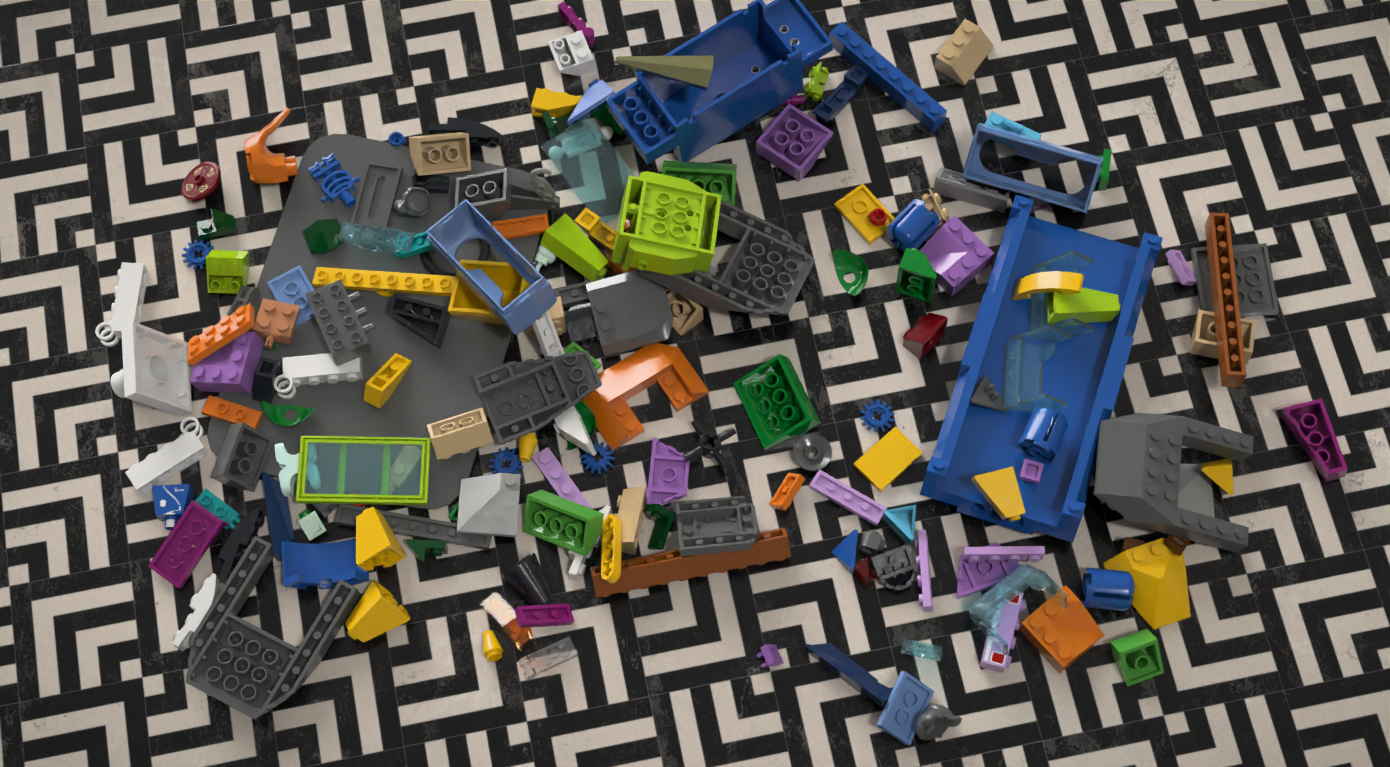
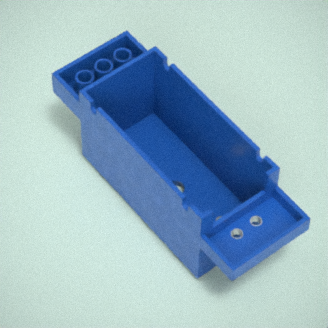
(687, 120)

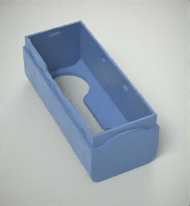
(1035, 150)
(468, 223)

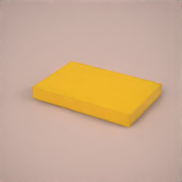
(856, 209)
(887, 459)

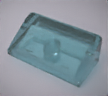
(921, 649)

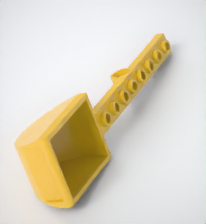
(463, 300)

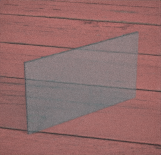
(590, 167)

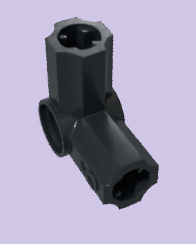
(431, 182)

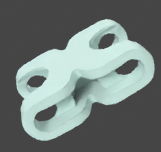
(289, 466)

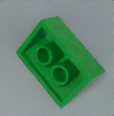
(916, 276)

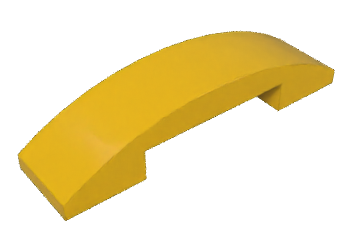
(596, 229)
(1048, 282)

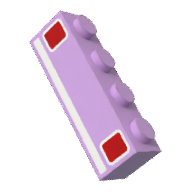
(992, 657)

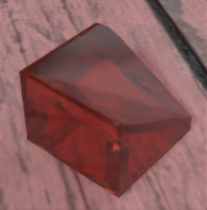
(864, 572)

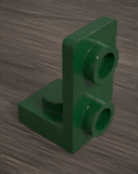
(553, 125)
(662, 525)

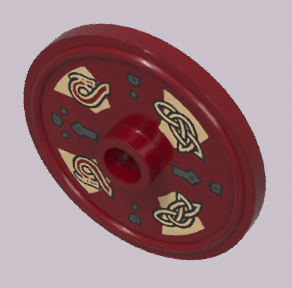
(201, 181)

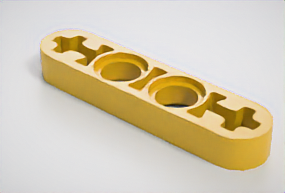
(611, 530)

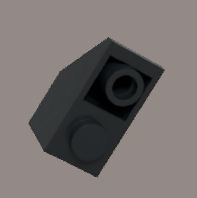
(264, 379)

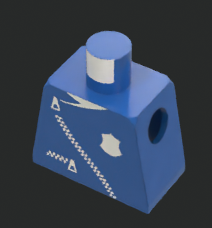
(171, 502)

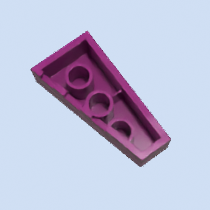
(1316, 436)

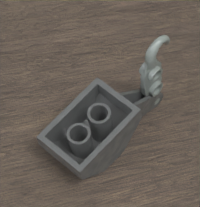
(494, 193)

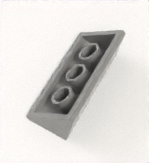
(955, 186)

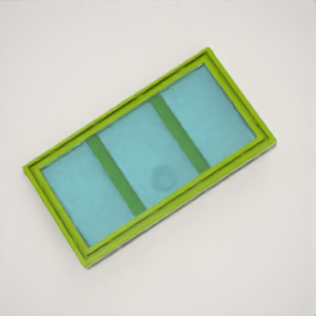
(363, 470)

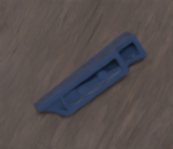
(278, 515)
(850, 672)

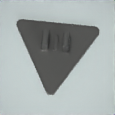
(987, 396)

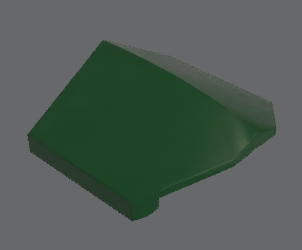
(323, 235)

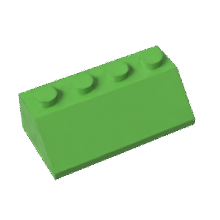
(711, 177)
(562, 522)

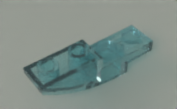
(374, 239)

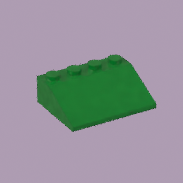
(776, 402)

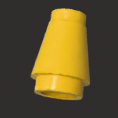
(526, 447)
(491, 648)

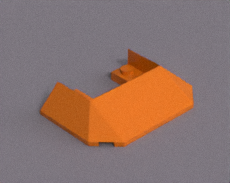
(632, 375)

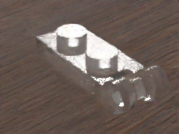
(548, 657)

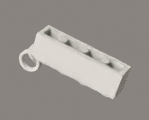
(128, 301)
(315, 370)
(169, 460)

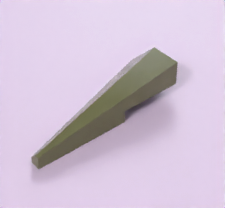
(684, 69)

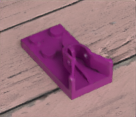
(186, 544)

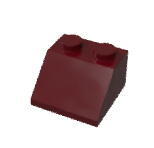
(925, 334)

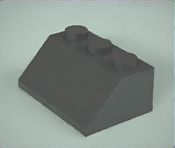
(242, 457)

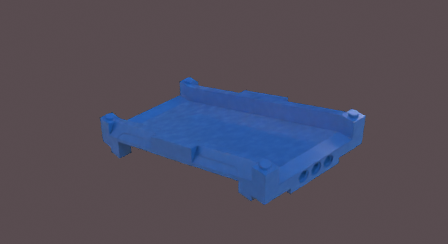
(1081, 372)

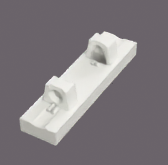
(547, 336)

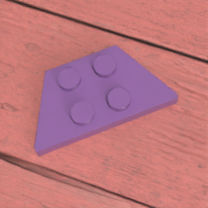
(667, 475)
(981, 575)

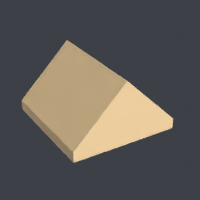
(685, 312)

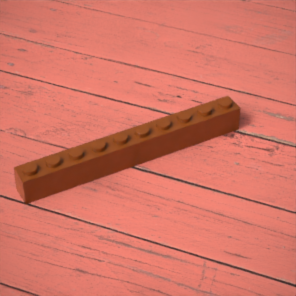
(1225, 300)
(670, 566)

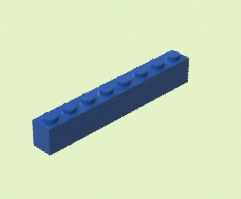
(888, 77)

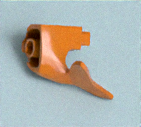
(264, 165)

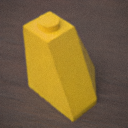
(1002, 492)
(376, 541)
(375, 614)

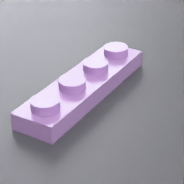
(558, 477)
(847, 497)
(1010, 553)
(923, 563)

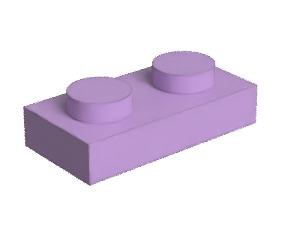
(1181, 267)

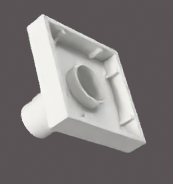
(154, 370)

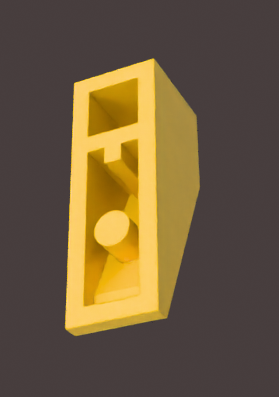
(385, 380)

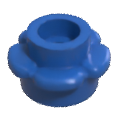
(396, 136)

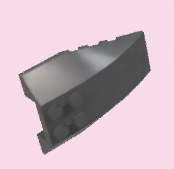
(534, 392)

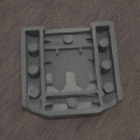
(629, 312)
(716, 525)

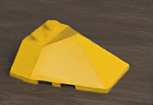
(1159, 582)

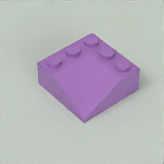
(793, 142)
(956, 255)
(230, 367)

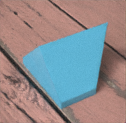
(902, 522)

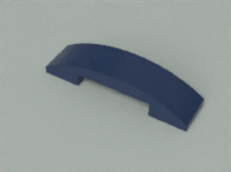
(842, 94)

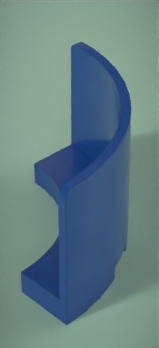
(321, 564)

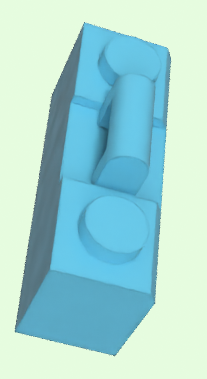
(1004, 123)

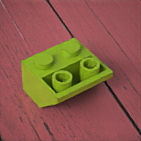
(227, 271)

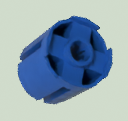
(912, 226)
(1042, 434)
(1108, 589)

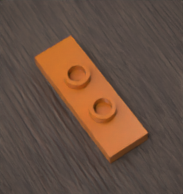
(522, 226)
(231, 412)

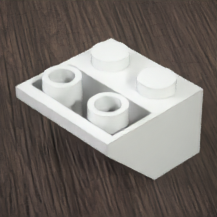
(572, 54)

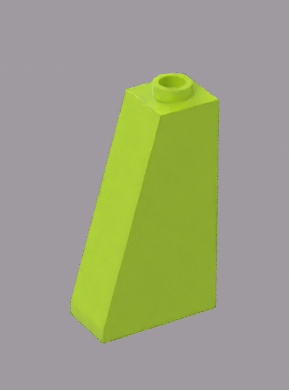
(575, 248)
(1085, 306)

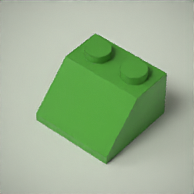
(1137, 657)

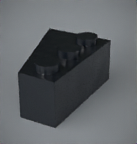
(421, 317)

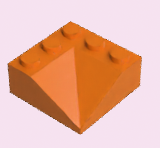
(1060, 632)

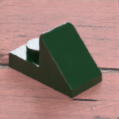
(218, 225)
(422, 548)

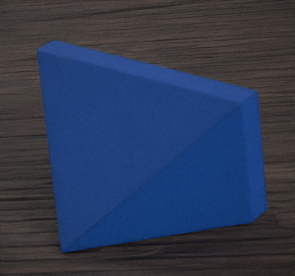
(846, 551)

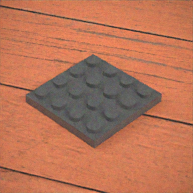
(1253, 280)

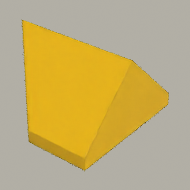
(1220, 473)

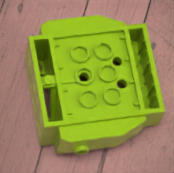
(658, 225)

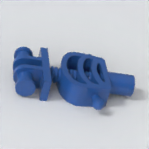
(336, 184)

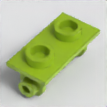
(817, 76)

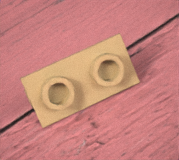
(932, 202)

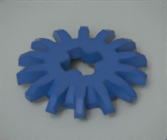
(197, 247)
(885, 417)
(507, 456)
(602, 462)

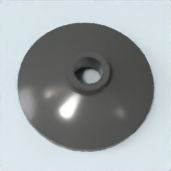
(812, 444)

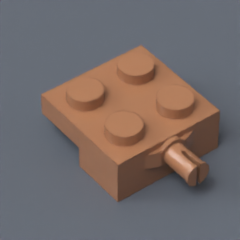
(276, 322)

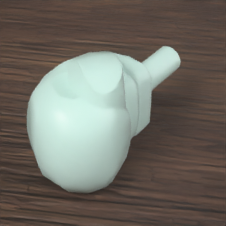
(544, 257)

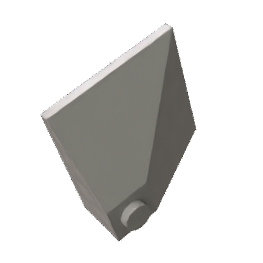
(1195, 490)
(489, 505)

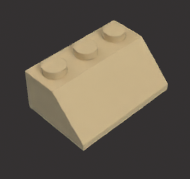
(963, 52)
(440, 153)
(1204, 336)
(460, 434)
(631, 514)

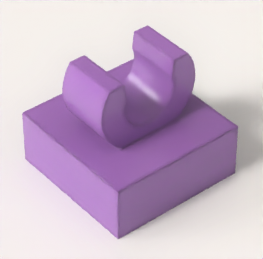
(1031, 471)
(771, 655)

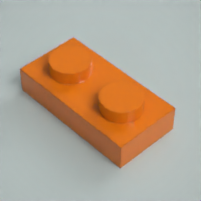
(787, 491)

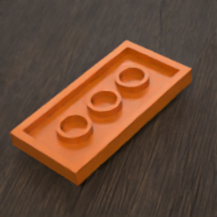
(220, 334)

